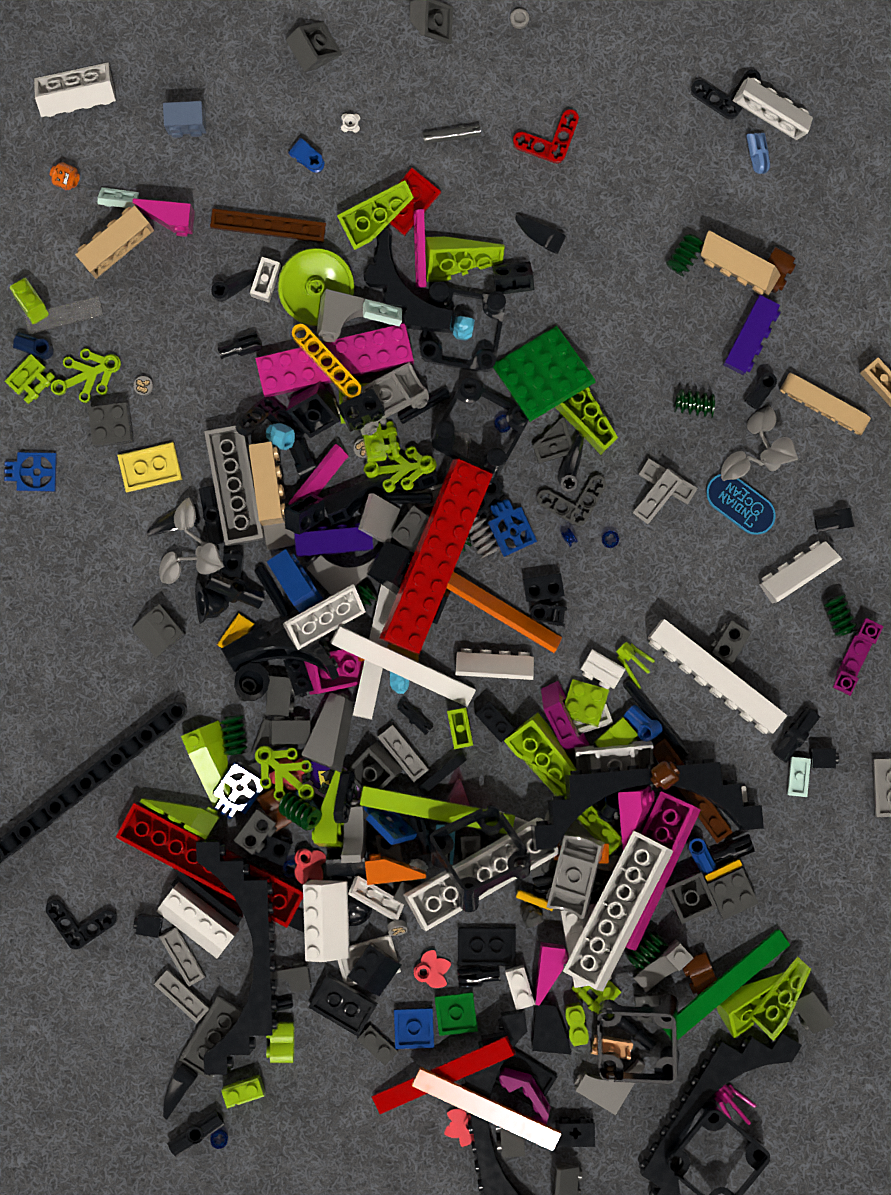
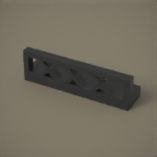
(209, 897)

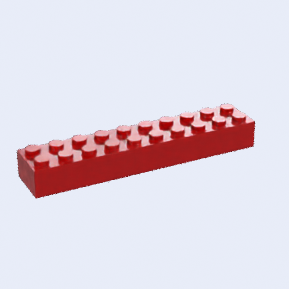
(436, 556)
(177, 848)

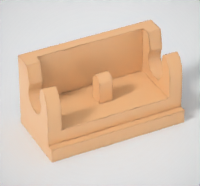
(619, 1046)

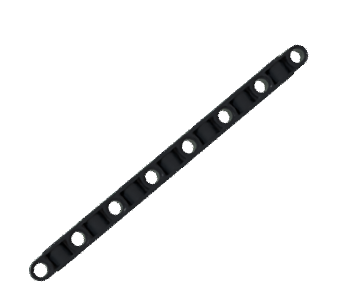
(97, 773)

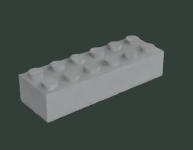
(234, 486)

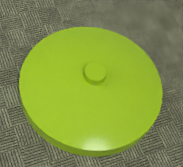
(306, 279)

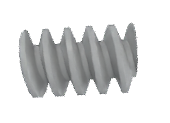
(483, 537)

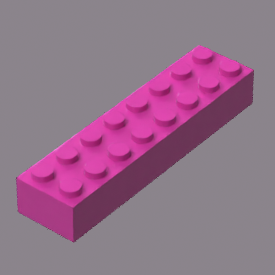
(358, 353)
(669, 826)

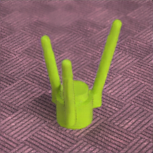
(627, 652)

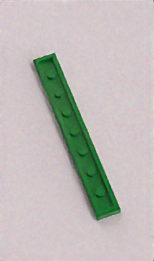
(729, 982)

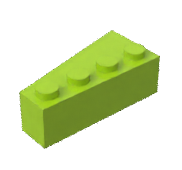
(588, 420)

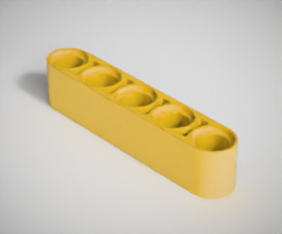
(320, 355)

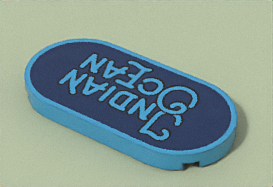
(741, 505)

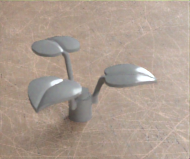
(780, 452)
(206, 555)

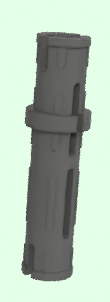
(452, 134)

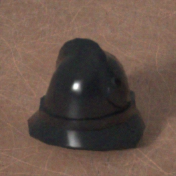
(209, 603)
(251, 682)

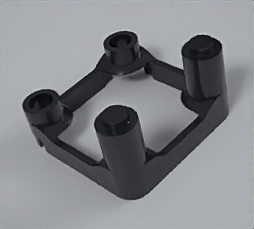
(493, 307)
(444, 436)
(469, 887)
(664, 1016)
(713, 1120)

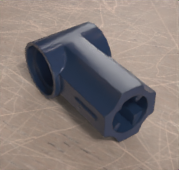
(32, 345)

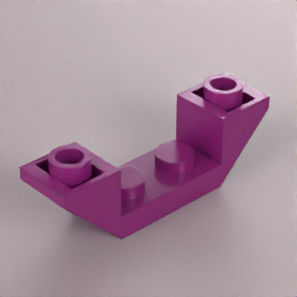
(855, 656)
(560, 719)
(515, 1079)

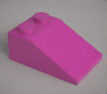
(172, 215)
(349, 673)
(634, 809)
(550, 965)

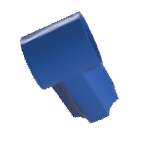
(646, 728)
(702, 856)

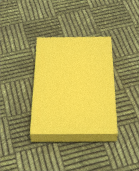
(149, 467)

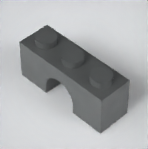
(297, 976)

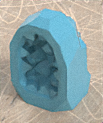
(463, 328)
(280, 435)
(398, 683)

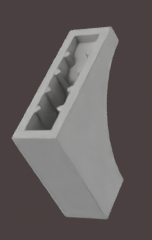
(335, 311)
(334, 577)
(355, 835)
(671, 960)
(606, 1093)

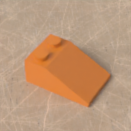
(386, 870)

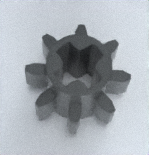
(601, 880)

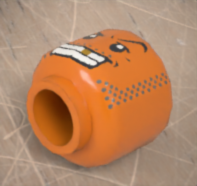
(64, 176)

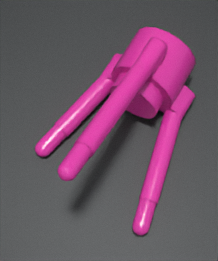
(725, 1095)

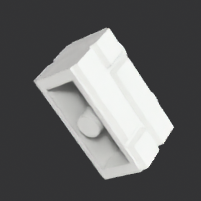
(265, 279)
(602, 669)
(519, 987)

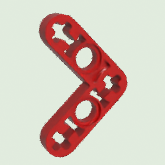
(549, 146)

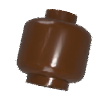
(665, 774)

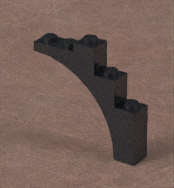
(385, 276)
(263, 646)

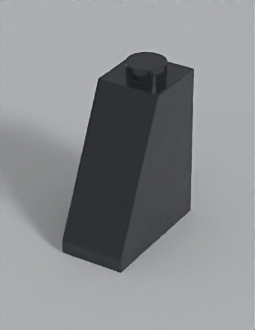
(548, 1030)

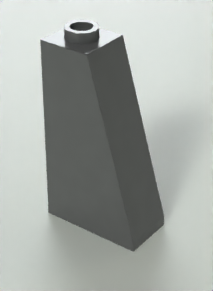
(331, 733)

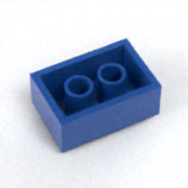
(294, 581)

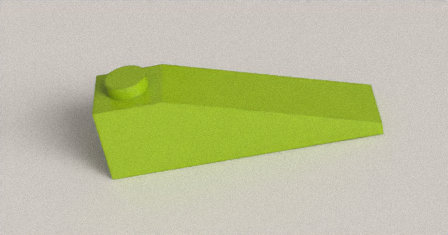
(370, 217)
(454, 255)
(540, 747)
(208, 757)
(196, 819)
(328, 832)
(742, 1002)
(778, 1004)

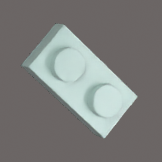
(117, 198)
(382, 312)
(798, 776)

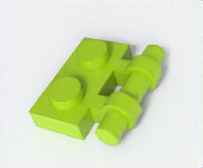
(25, 375)
(375, 447)
(610, 992)

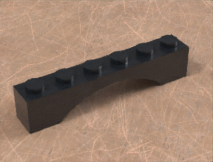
(344, 503)

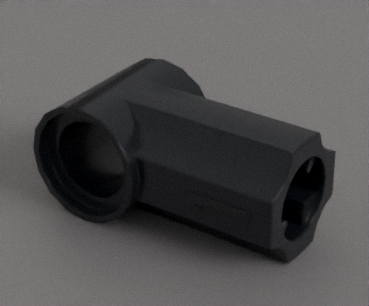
(760, 391)
(303, 462)
(837, 520)

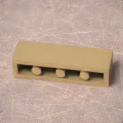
(879, 377)

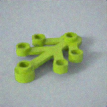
(89, 374)
(424, 465)
(282, 771)

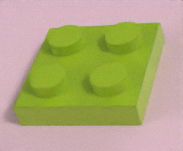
(586, 702)

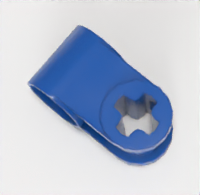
(305, 154)

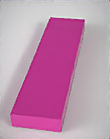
(419, 246)
(322, 473)

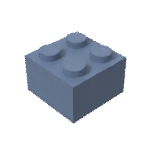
(184, 118)

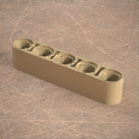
(826, 403)

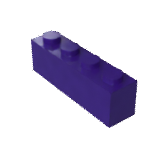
(751, 335)
(332, 541)

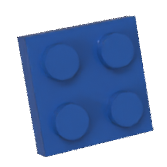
(414, 1028)

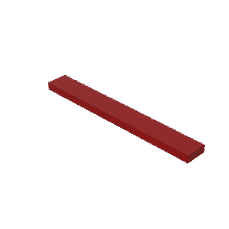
(452, 1070)

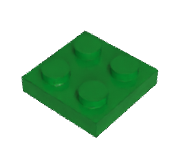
(456, 1013)

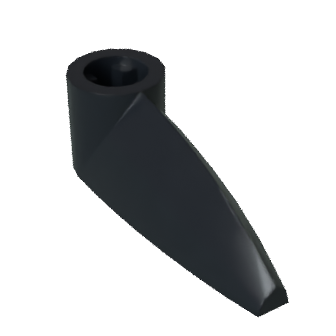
(541, 234)
(233, 285)
(571, 465)
(167, 524)
(177, 1088)

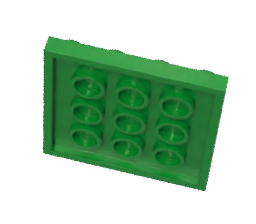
(543, 373)

